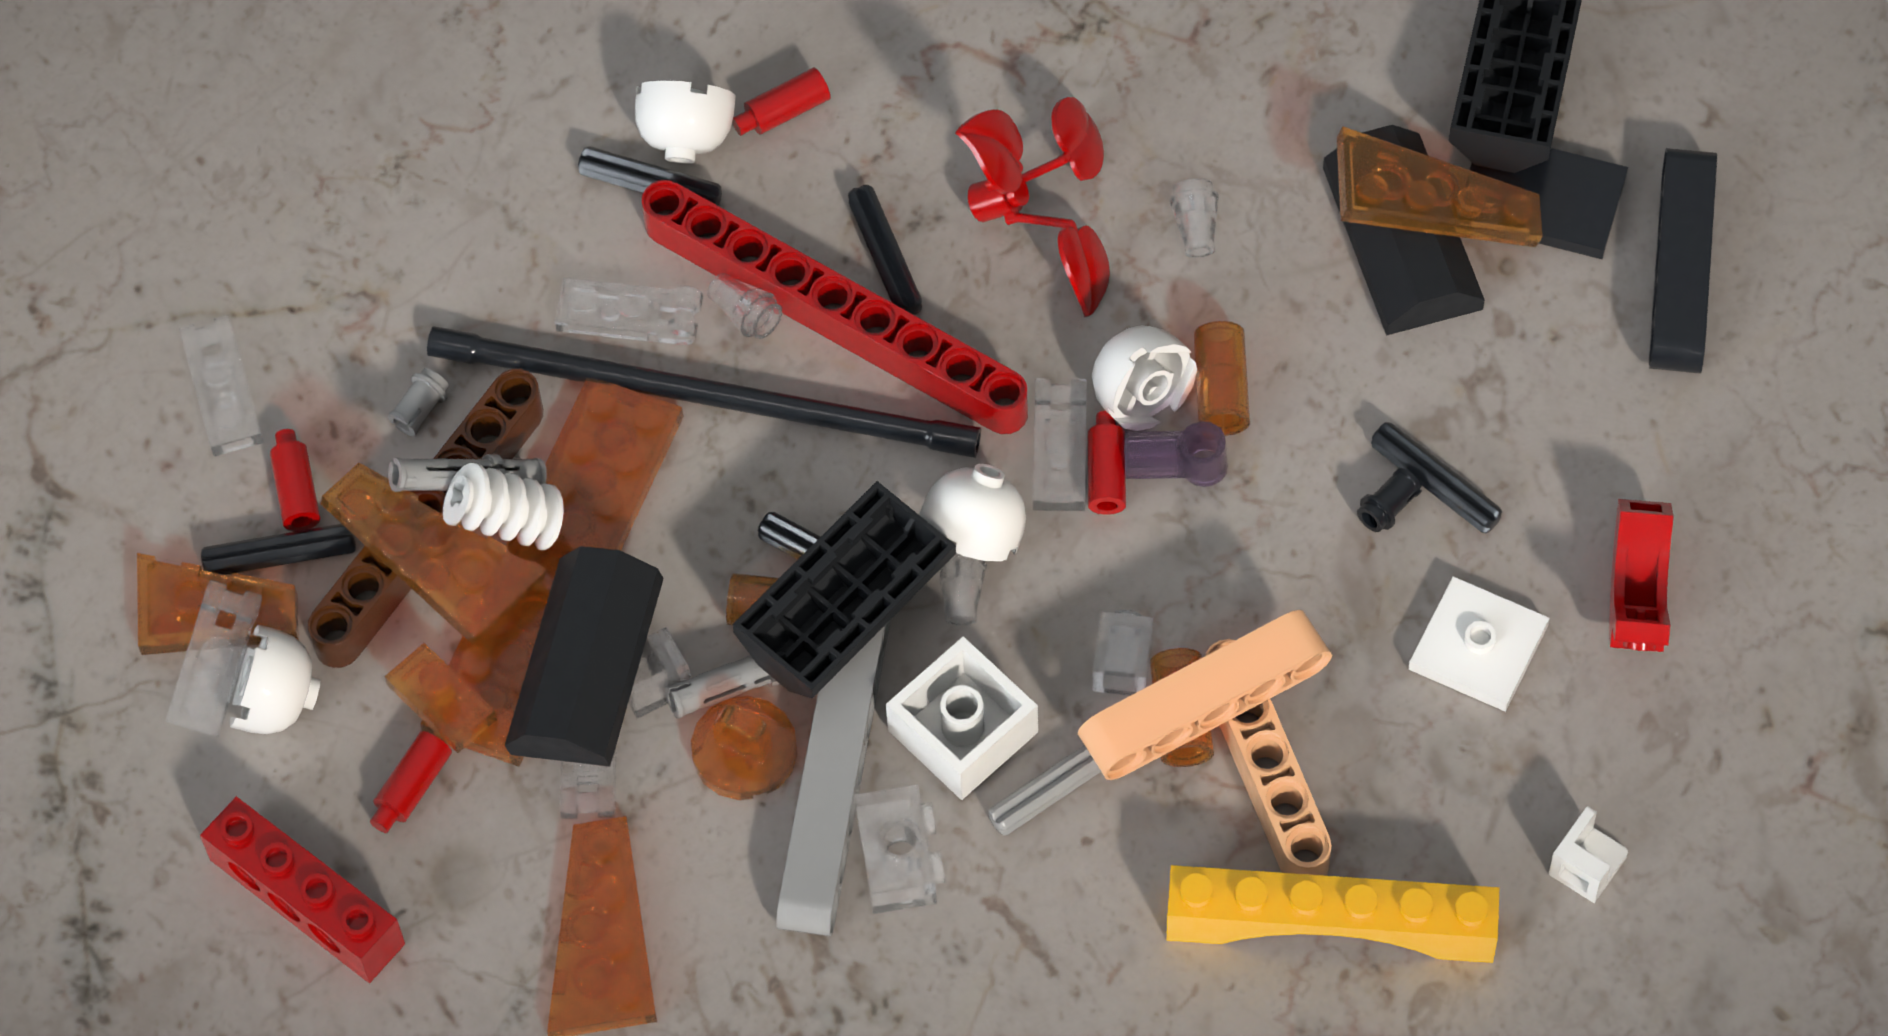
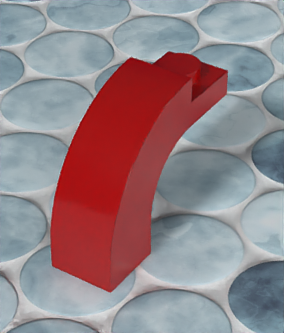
(1640, 576)

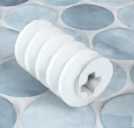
(504, 505)

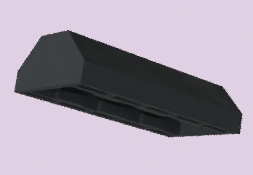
(1513, 82)
(1409, 273)
(842, 591)
(585, 657)

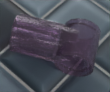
(1171, 454)

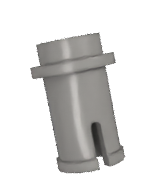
(419, 401)

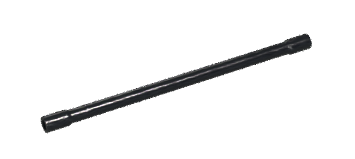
(934, 434)

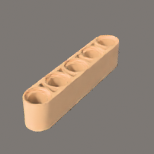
(1204, 694)
(1277, 786)

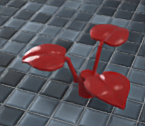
(999, 148)

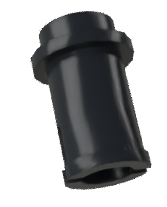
(1380, 509)

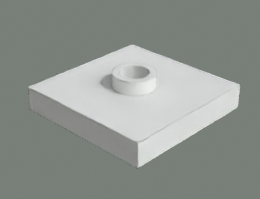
(1479, 643)

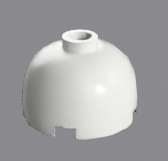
(683, 118)
(1142, 375)
(977, 512)
(274, 683)

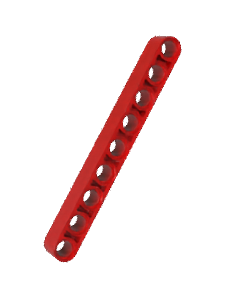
(843, 325)

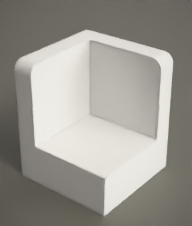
(1587, 858)

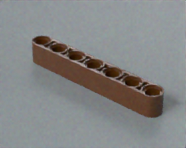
(364, 618)

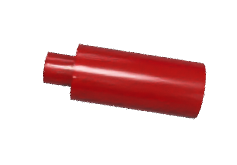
(782, 103)
(1106, 466)
(294, 482)
(410, 780)

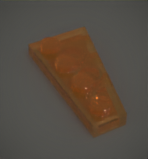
(1423, 194)
(449, 567)
(602, 948)

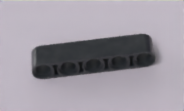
(1683, 261)

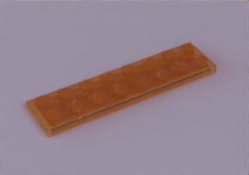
(603, 474)

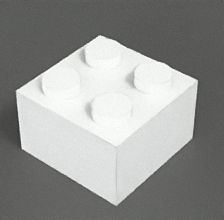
(962, 718)

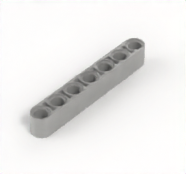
(827, 793)

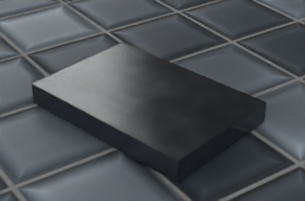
(1575, 198)

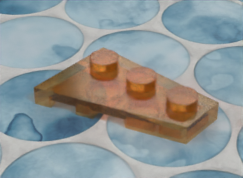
(173, 594)

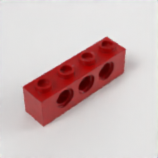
(303, 889)

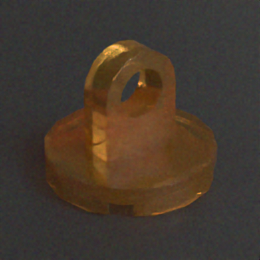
(744, 747)

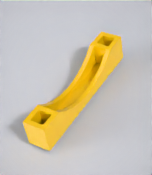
(1419, 916)

